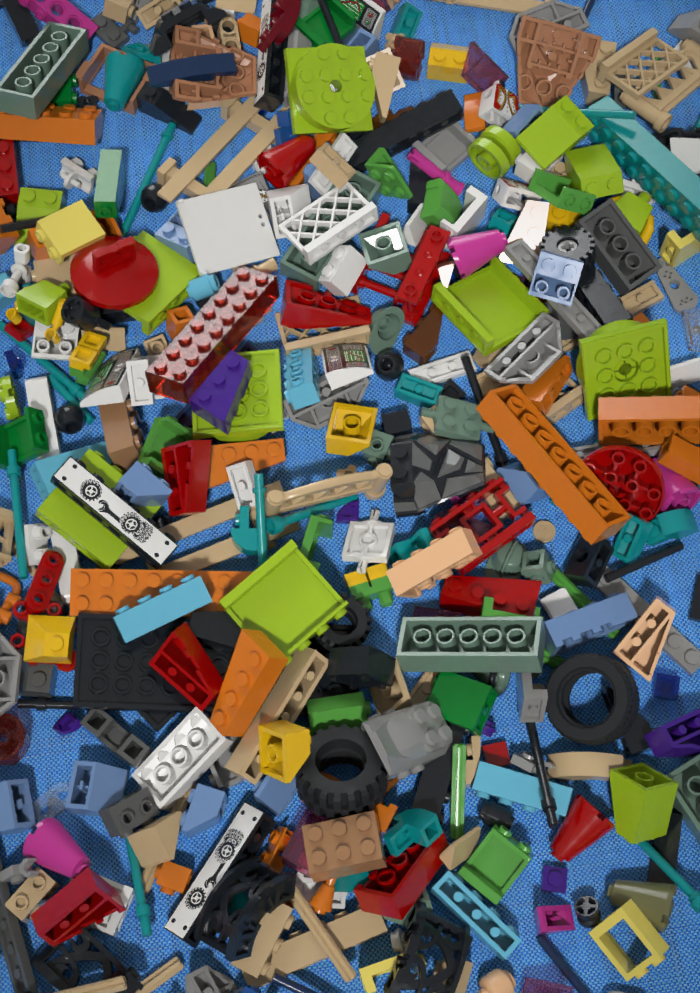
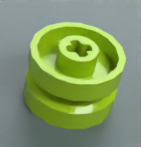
(494, 152)

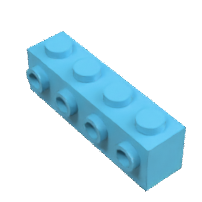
(301, 378)
(162, 609)
(517, 788)
(470, 910)

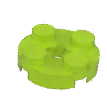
(9, 396)

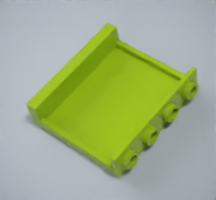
(171, 287)
(489, 306)
(81, 528)
(285, 601)

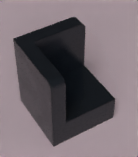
(396, 422)

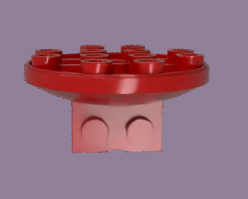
(114, 273)
(630, 478)

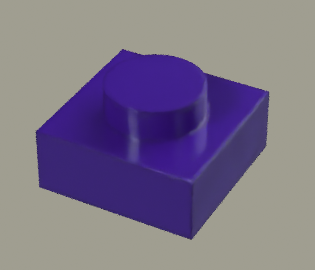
(554, 879)

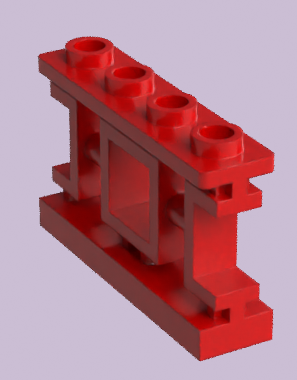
(470, 509)

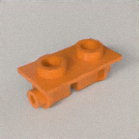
(278, 841)

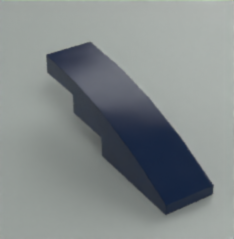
(191, 69)

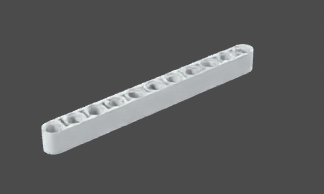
(40, 397)

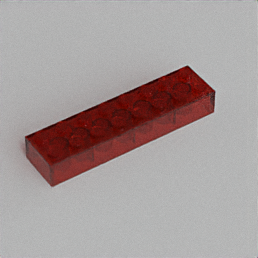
(212, 334)

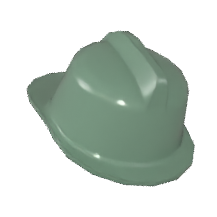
(385, 329)
(506, 561)

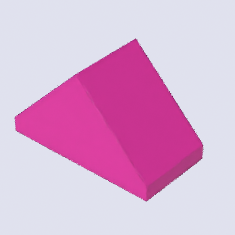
(553, 919)

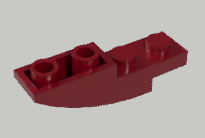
(284, 19)

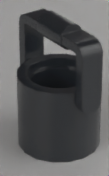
(82, 314)

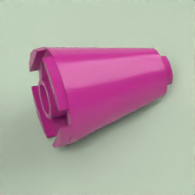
(475, 250)
(679, 490)
(55, 849)

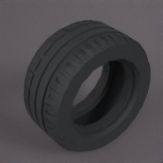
(625, 699)

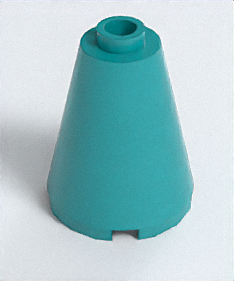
(121, 78)

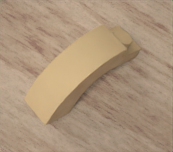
(584, 765)

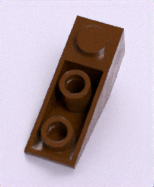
(423, 342)

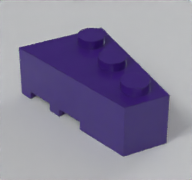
(222, 391)
(677, 737)

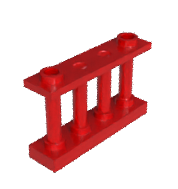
(423, 274)
(363, 280)

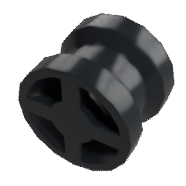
(582, 907)

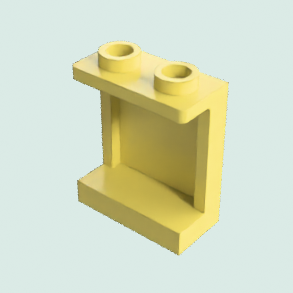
(68, 231)
(677, 250)
(368, 973)

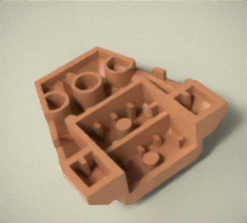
(189, 43)
(551, 59)

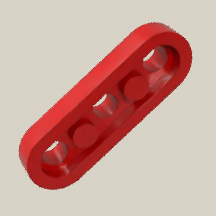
(41, 589)

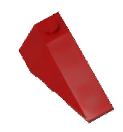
(311, 309)

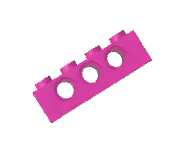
(67, 14)

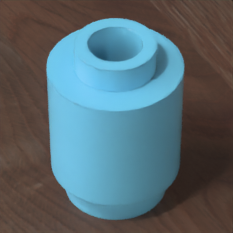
(203, 286)

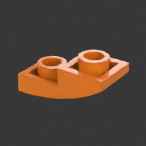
(472, 121)

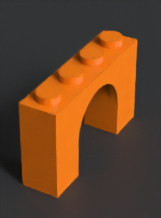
(679, 454)

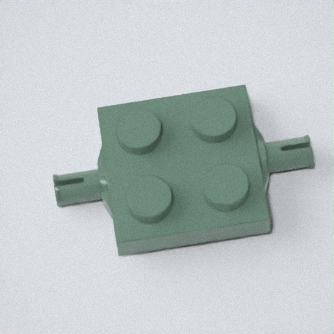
(456, 419)

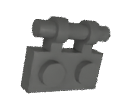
(111, 34)

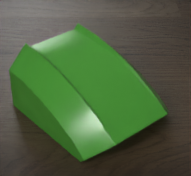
(440, 203)

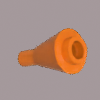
(323, 898)

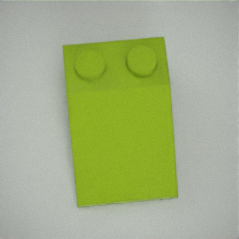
(555, 132)
(36, 204)

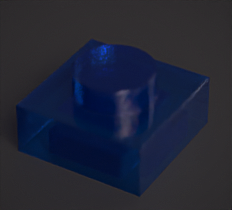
(14, 363)
(666, 687)

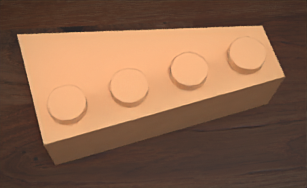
(433, 563)

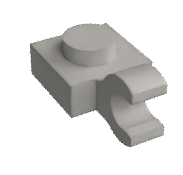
(526, 762)
(18, 873)

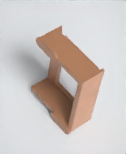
(89, 70)

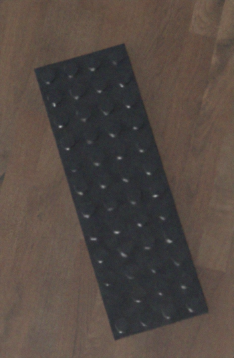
(119, 676)

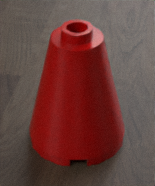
(286, 160)
(579, 830)

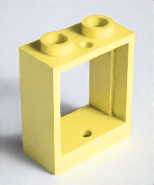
(644, 931)

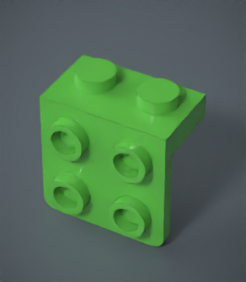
(385, 171)

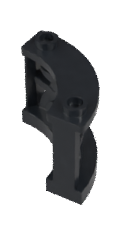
(426, 923)
(243, 924)
(55, 968)

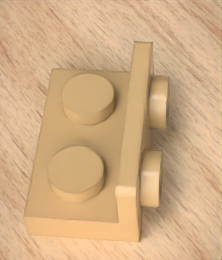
(32, 895)

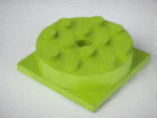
(311, 99)
(624, 362)
(259, 409)

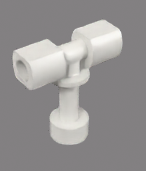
(20, 271)

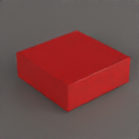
(20, 331)
(496, 754)

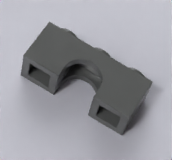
(115, 737)

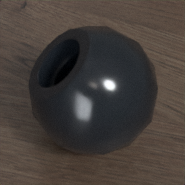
(150, 198)
(389, 366)
(69, 418)

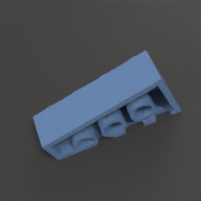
(588, 623)

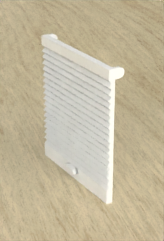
(226, 228)

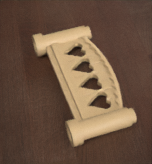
(656, 110)
(369, 483)

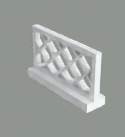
(338, 231)

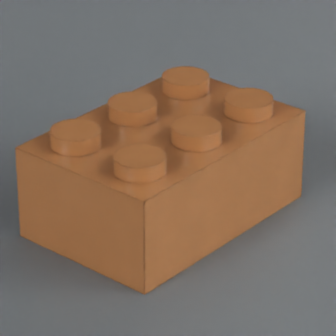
(122, 433)
(344, 846)

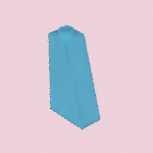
(43, 469)

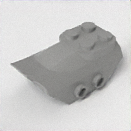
(409, 738)

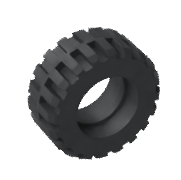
(347, 797)

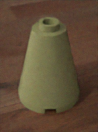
(651, 898)

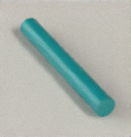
(63, 391)

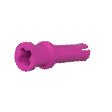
(434, 171)

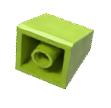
(594, 170)
(641, 801)

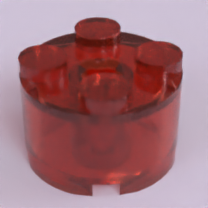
(411, 54)
(18, 740)

